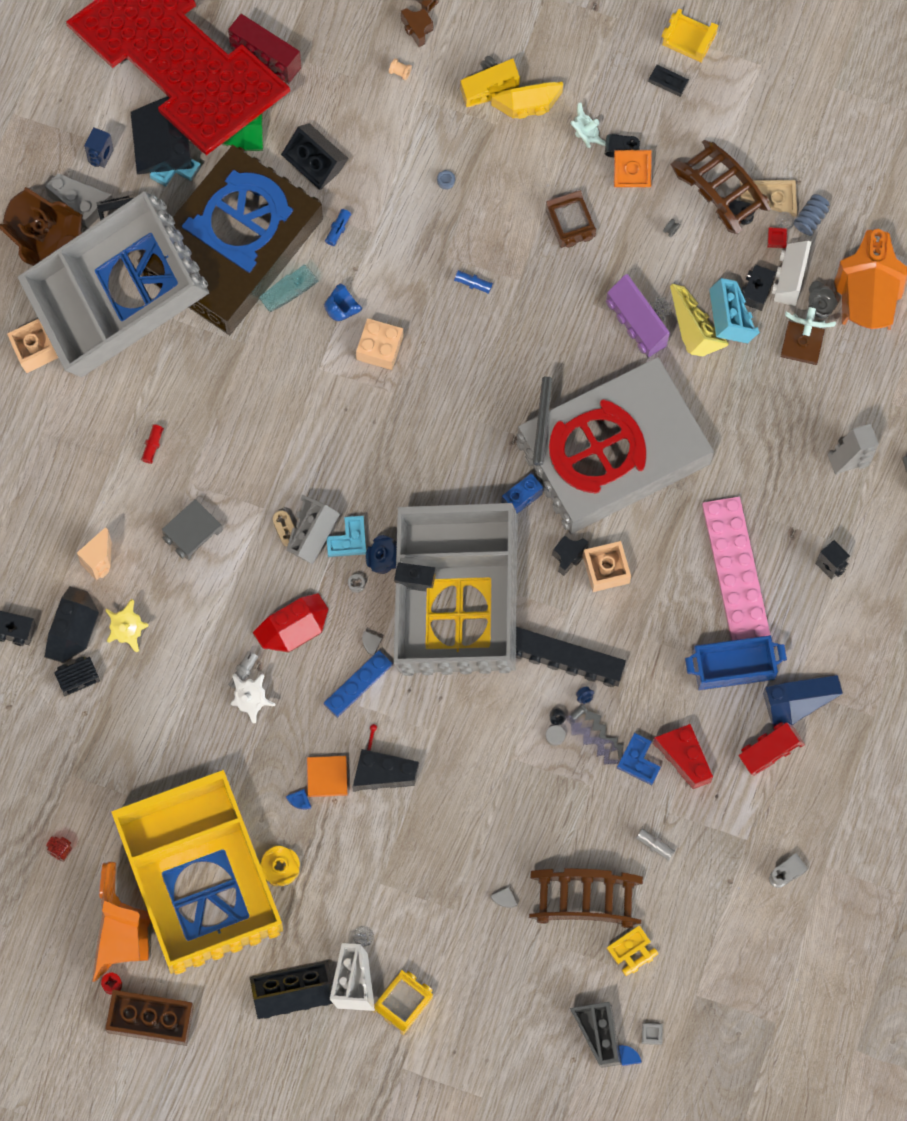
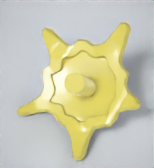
(126, 626)

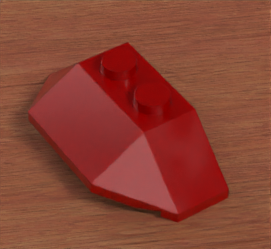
(293, 624)

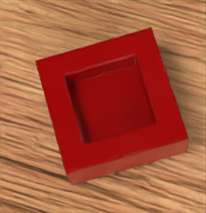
(777, 238)

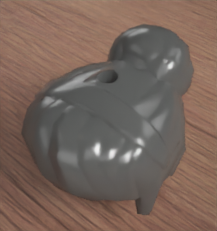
(825, 295)

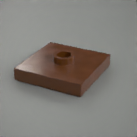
(800, 346)

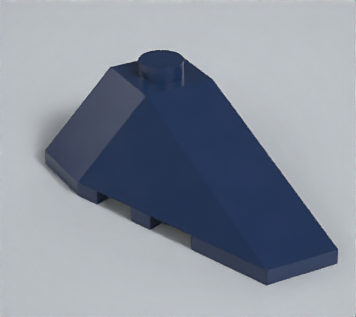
(798, 699)

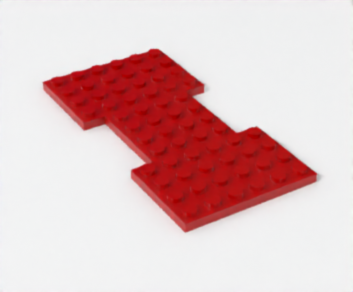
(207, 88)

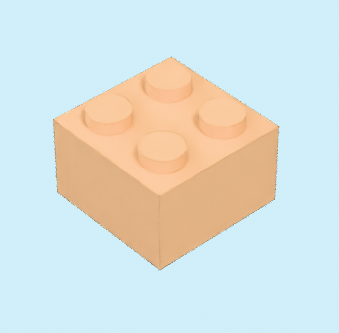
(379, 344)
(32, 346)
(606, 566)

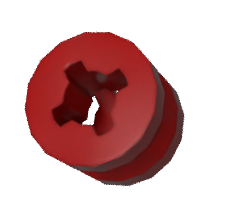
(112, 985)

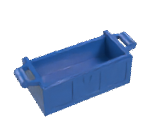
(735, 662)

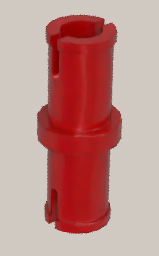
(152, 444)

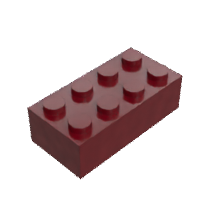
(267, 47)

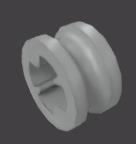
(356, 577)

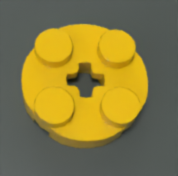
(270, 860)

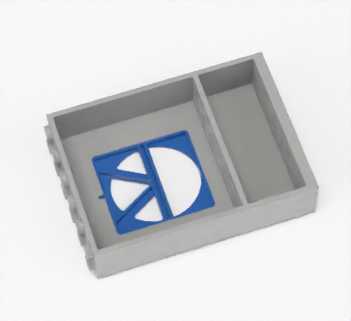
(73, 284)

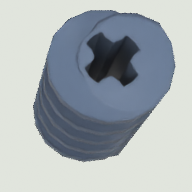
(811, 214)

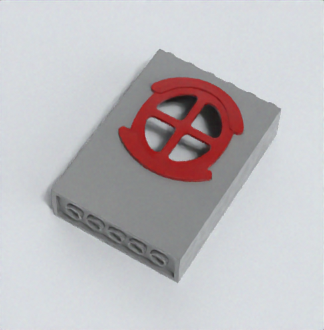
(661, 439)

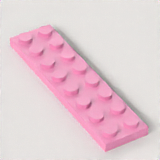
(735, 568)

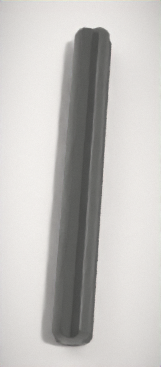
(542, 421)

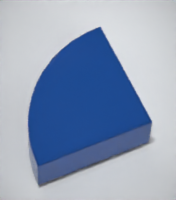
(299, 800)
(628, 1056)

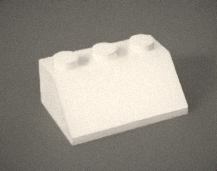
(791, 272)

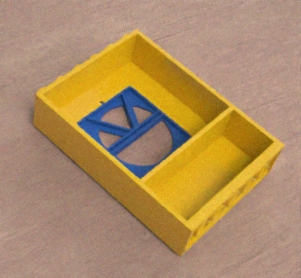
(186, 828)

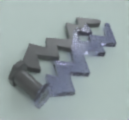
(599, 741)

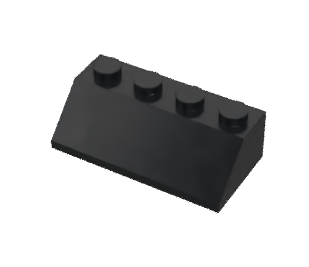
(292, 990)

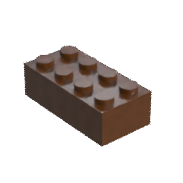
(149, 1017)

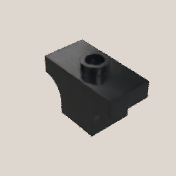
(569, 553)
(415, 576)

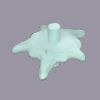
(586, 128)
(808, 322)

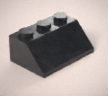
(314, 155)

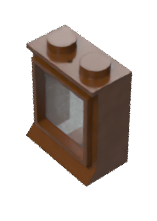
(570, 219)

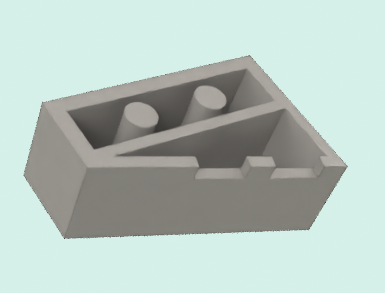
(77, 196)

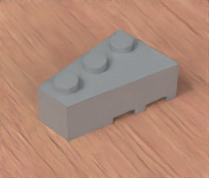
(856, 450)
(312, 529)

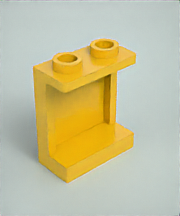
(688, 36)

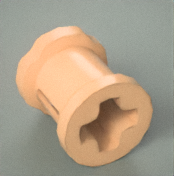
(400, 69)

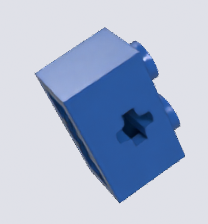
(523, 493)

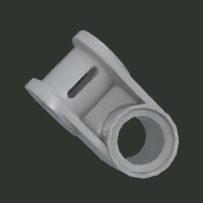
(789, 869)

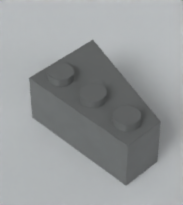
(599, 1031)

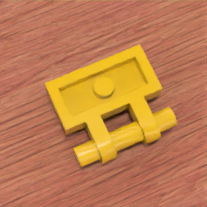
(628, 946)

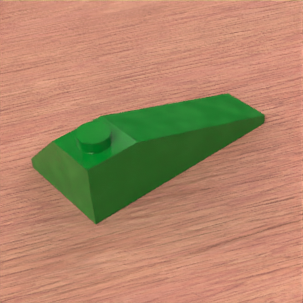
(249, 137)

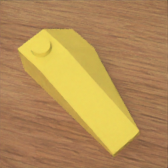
(694, 326)

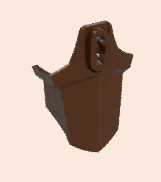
(39, 225)

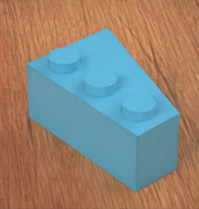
(730, 313)

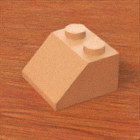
(97, 555)

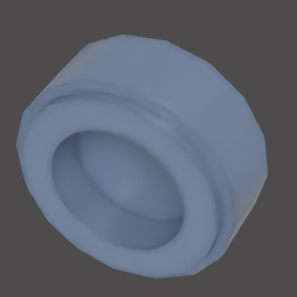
(446, 179)

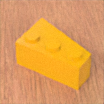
(480, 86)

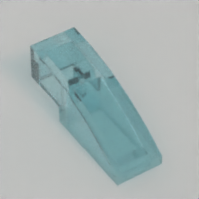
(288, 288)

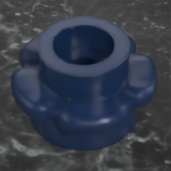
(584, 695)

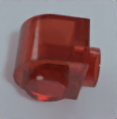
(59, 848)

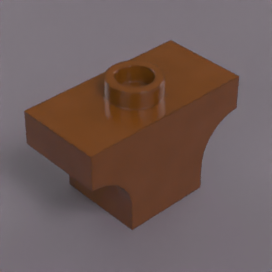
(417, 24)

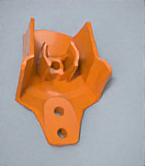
(871, 282)
(122, 928)

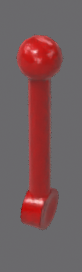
(373, 728)

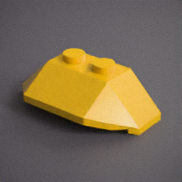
(527, 100)

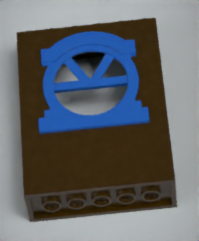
(244, 272)

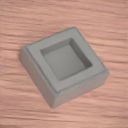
(652, 1033)

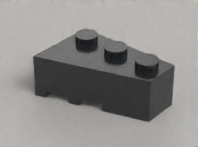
(384, 771)

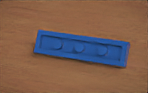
(358, 683)

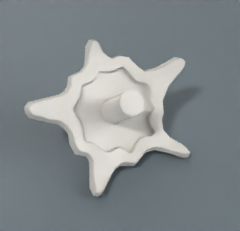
(250, 696)

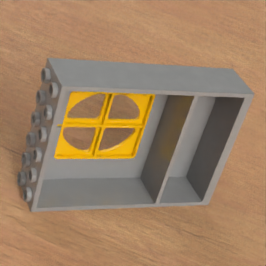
(468, 548)

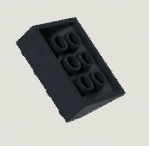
(157, 141)

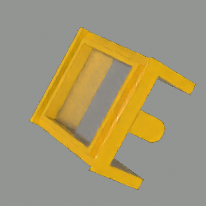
(403, 1001)

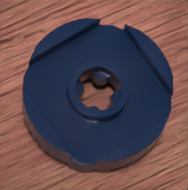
(373, 554)

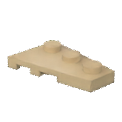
(779, 193)

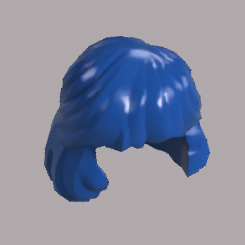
(341, 304)

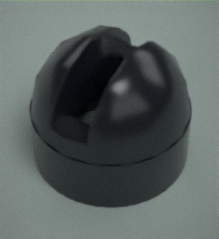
(557, 720)

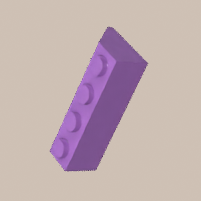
(637, 316)

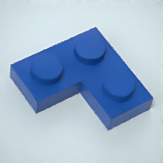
(634, 762)

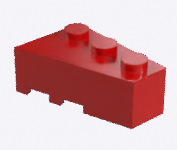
(770, 748)
(685, 755)

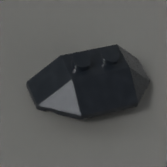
(71, 625)

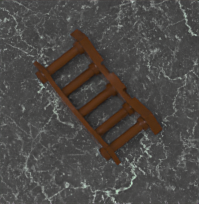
(708, 189)
(586, 877)

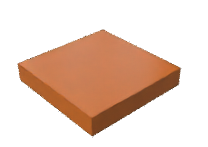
(632, 168)
(327, 776)

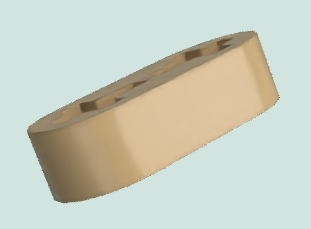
(280, 529)

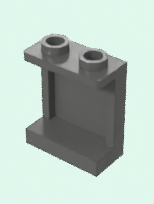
(190, 529)

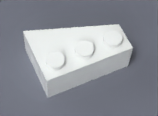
(352, 979)

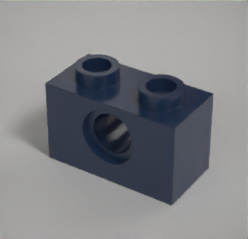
(98, 147)

